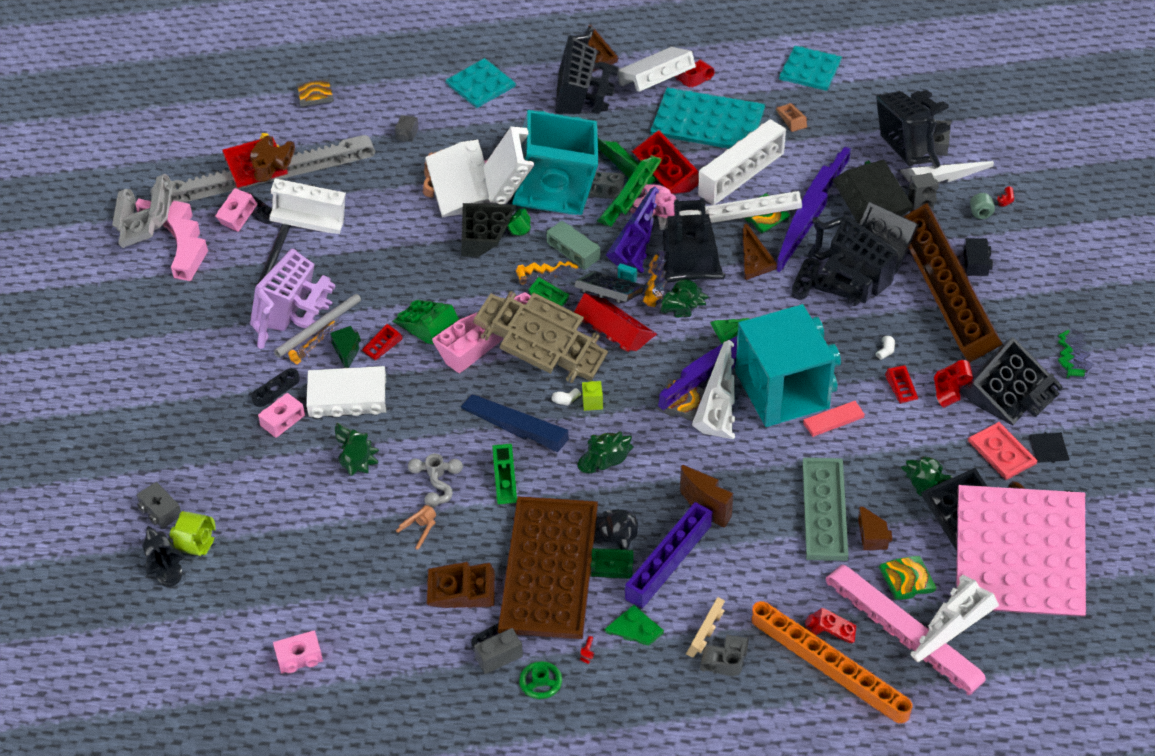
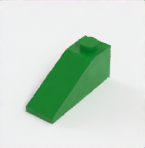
(504, 474)

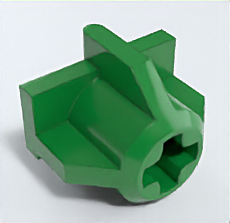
(519, 223)

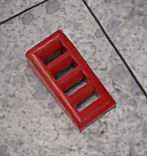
(385, 331)
(901, 371)

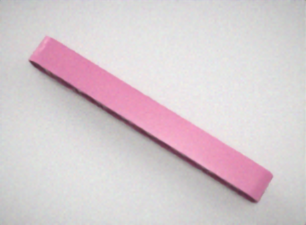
(905, 627)

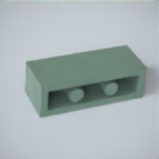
(573, 245)

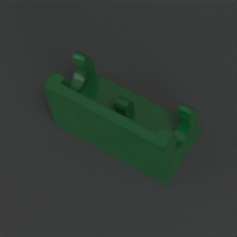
(612, 563)

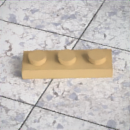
(707, 628)

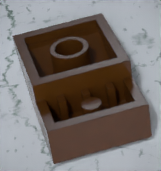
(705, 491)
(461, 586)

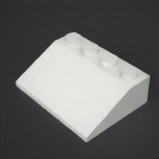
(458, 177)

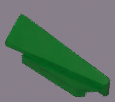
(620, 158)
(630, 192)

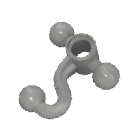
(454, 466)

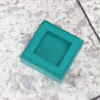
(627, 272)

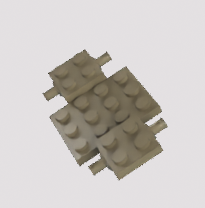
(541, 334)

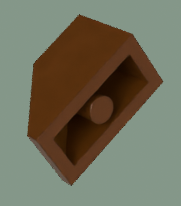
(873, 531)

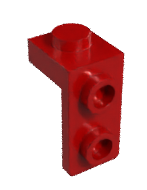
(832, 623)

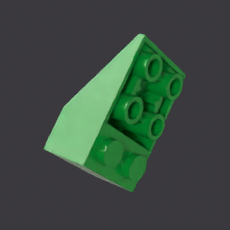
(426, 319)

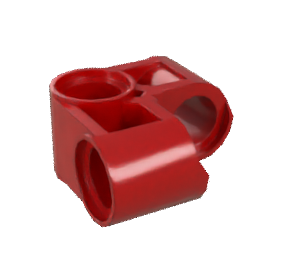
(696, 75)
(950, 380)

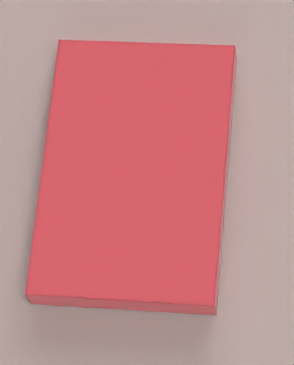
(1002, 450)

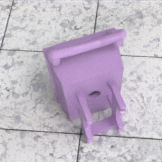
(277, 310)

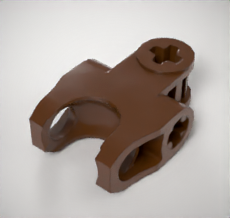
(269, 158)

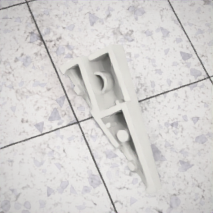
(948, 172)
(715, 409)
(964, 608)

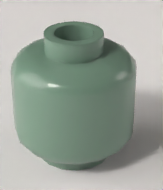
(982, 206)

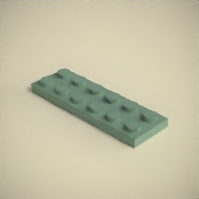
(824, 509)

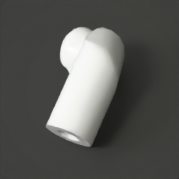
(566, 398)

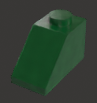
(346, 344)

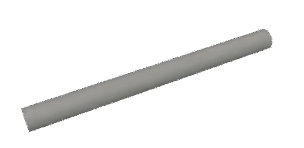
(317, 325)

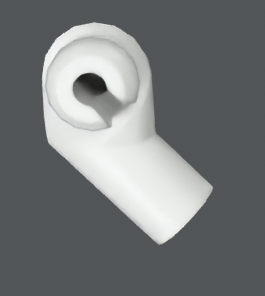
(888, 347)

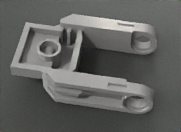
(142, 224)

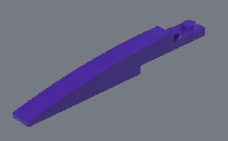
(812, 206)
(693, 376)

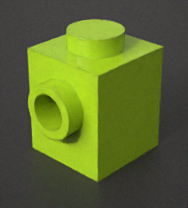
(592, 395)

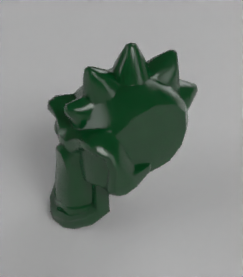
(684, 299)
(356, 450)
(605, 451)
(924, 473)

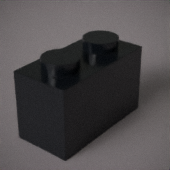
(977, 257)

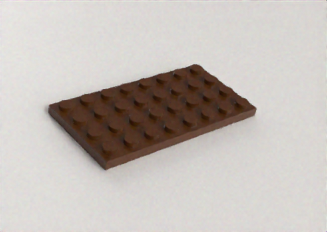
(549, 567)

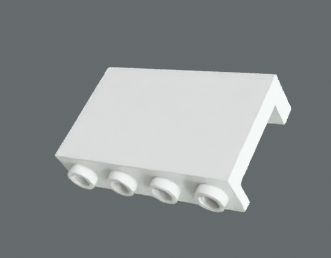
(656, 68)
(506, 166)
(307, 206)
(346, 391)

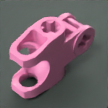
(664, 201)

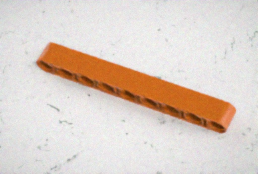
(840, 663)

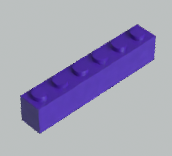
(668, 555)

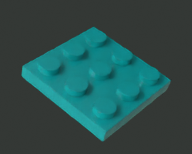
(810, 68)
(480, 83)

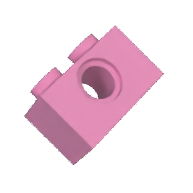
(236, 209)
(281, 415)
(288, 648)

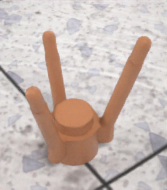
(422, 517)

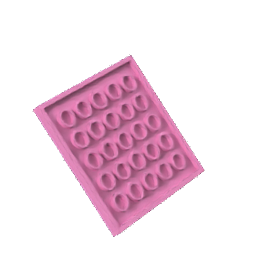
(1024, 547)

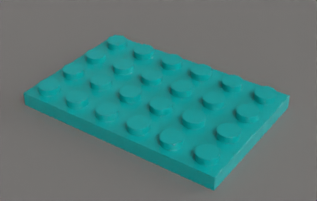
(706, 118)

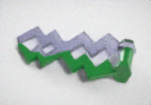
(1084, 365)

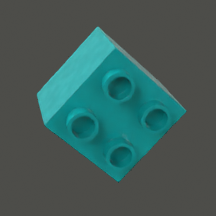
(563, 161)
(786, 364)

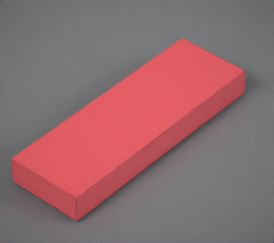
(833, 418)

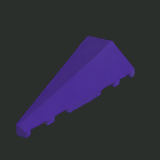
(632, 241)

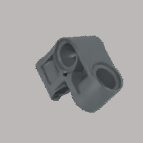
(719, 659)

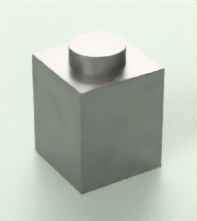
(406, 128)

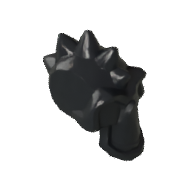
(619, 527)
(162, 557)

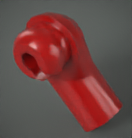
(1006, 199)

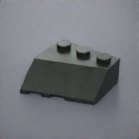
(483, 226)

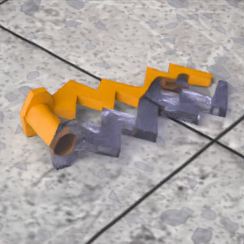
(655, 269)
(554, 272)
(302, 352)

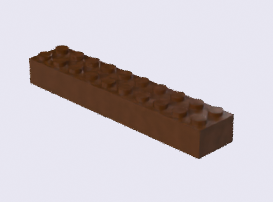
(951, 287)

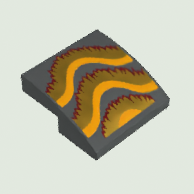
(314, 92)
(686, 405)

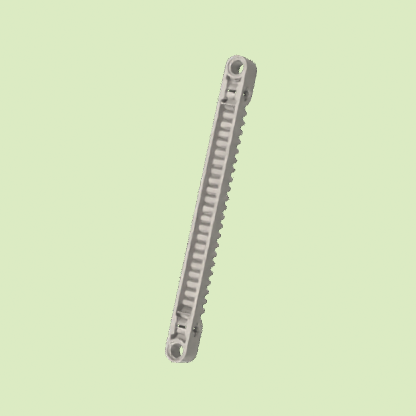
(358, 148)

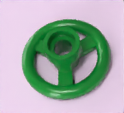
(540, 669)

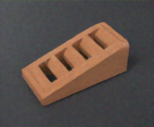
(794, 122)

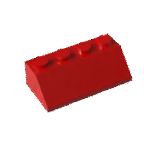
(674, 169)
(613, 322)

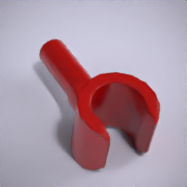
(585, 652)

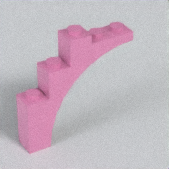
(190, 248)

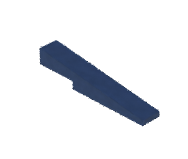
(518, 422)

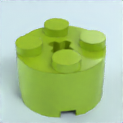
(193, 533)

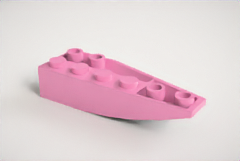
(462, 342)

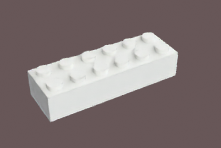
(741, 162)

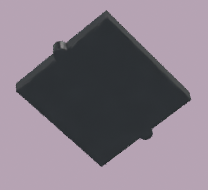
(1049, 447)

